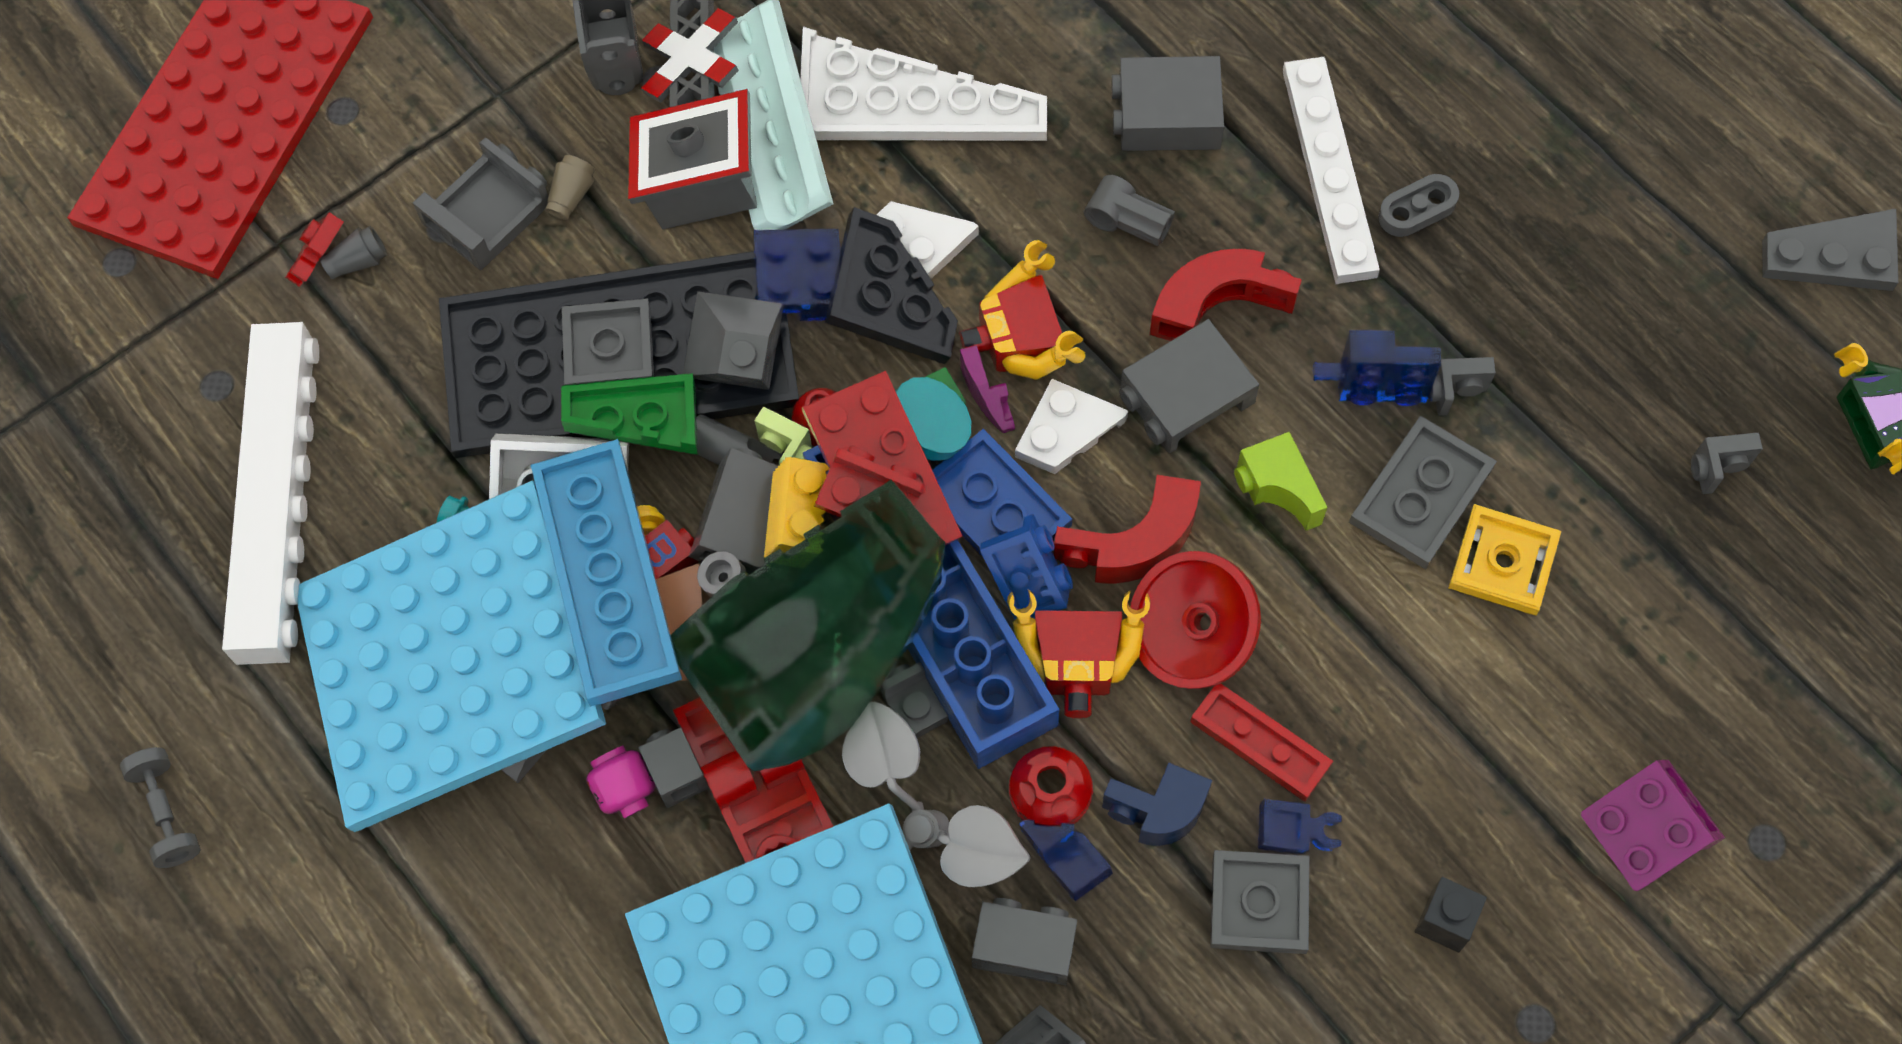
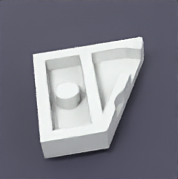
(930, 235)

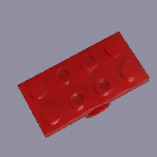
(875, 421)
(751, 801)

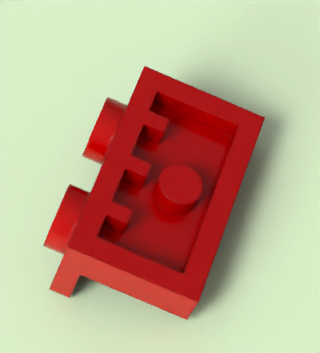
(856, 475)

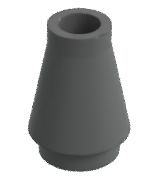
(354, 253)

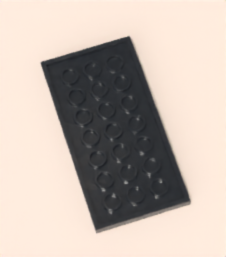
(509, 347)

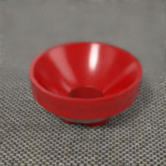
(1055, 808)

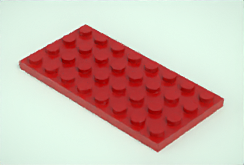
(219, 127)

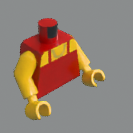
(1021, 322)
(1080, 650)

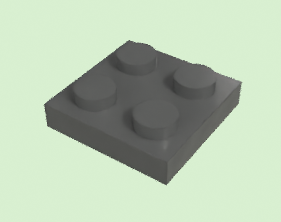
(607, 341)
(1260, 902)

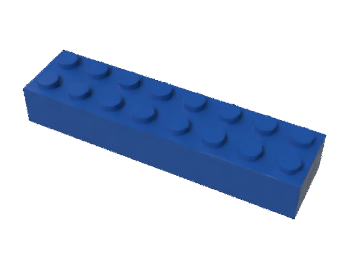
(977, 663)

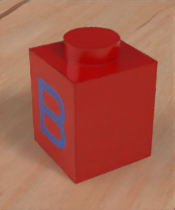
(669, 549)

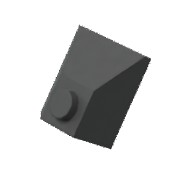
(733, 340)

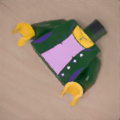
(1872, 406)

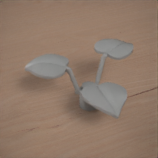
(977, 838)

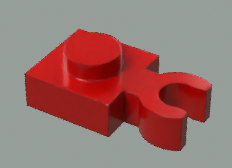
(317, 239)

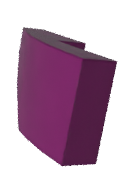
(991, 400)

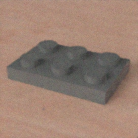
(1422, 492)

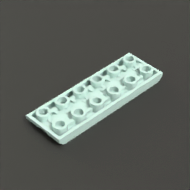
(784, 148)

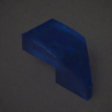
(1068, 856)

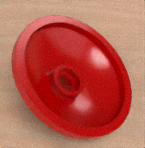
(1180, 594)

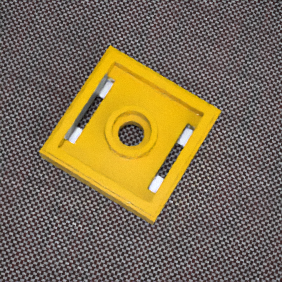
(1507, 535)

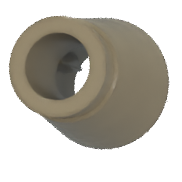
(569, 185)

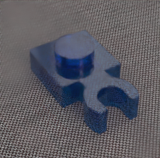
(1290, 829)

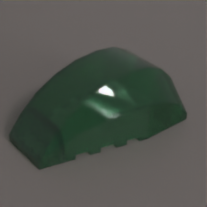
(815, 630)

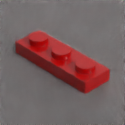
(1261, 741)

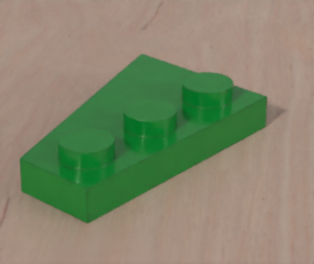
(635, 411)

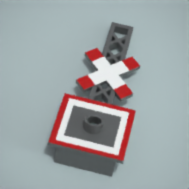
(695, 154)

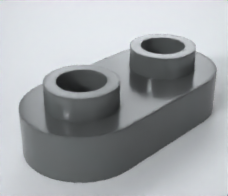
(1414, 205)

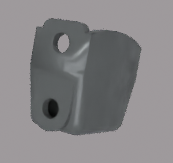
(609, 44)

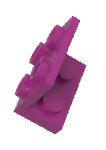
(1651, 824)

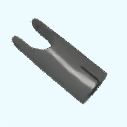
(716, 440)

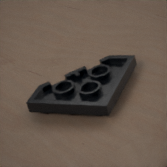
(887, 292)

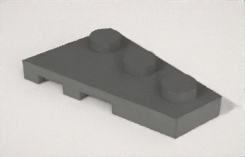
(1836, 252)

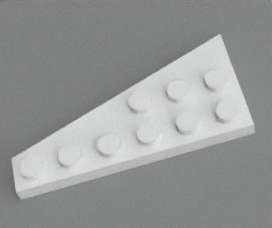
(901, 98)

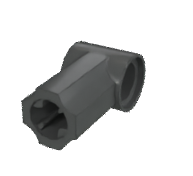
(1119, 206)

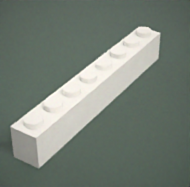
(270, 495)

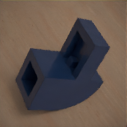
(1168, 813)

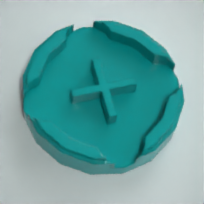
(936, 416)

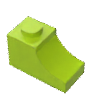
(1279, 476)

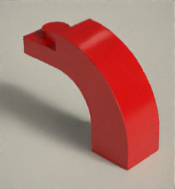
(1217, 279)
(1135, 551)

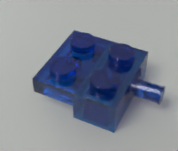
(797, 269)
(1380, 372)

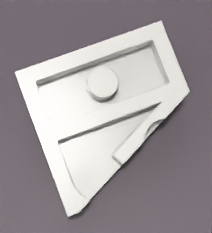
(1066, 425)

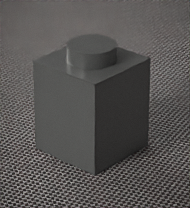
(673, 766)

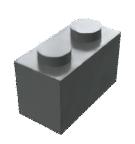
(1024, 941)

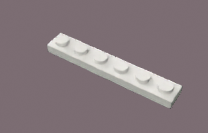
(1330, 171)

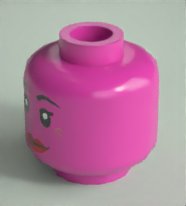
(620, 782)

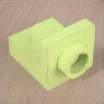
(782, 434)

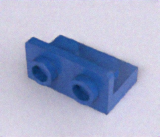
(1025, 562)

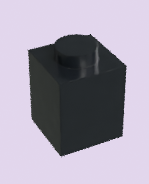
(1450, 914)

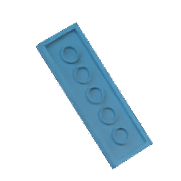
(605, 573)

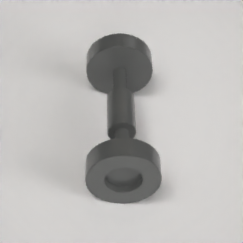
(145, 766)

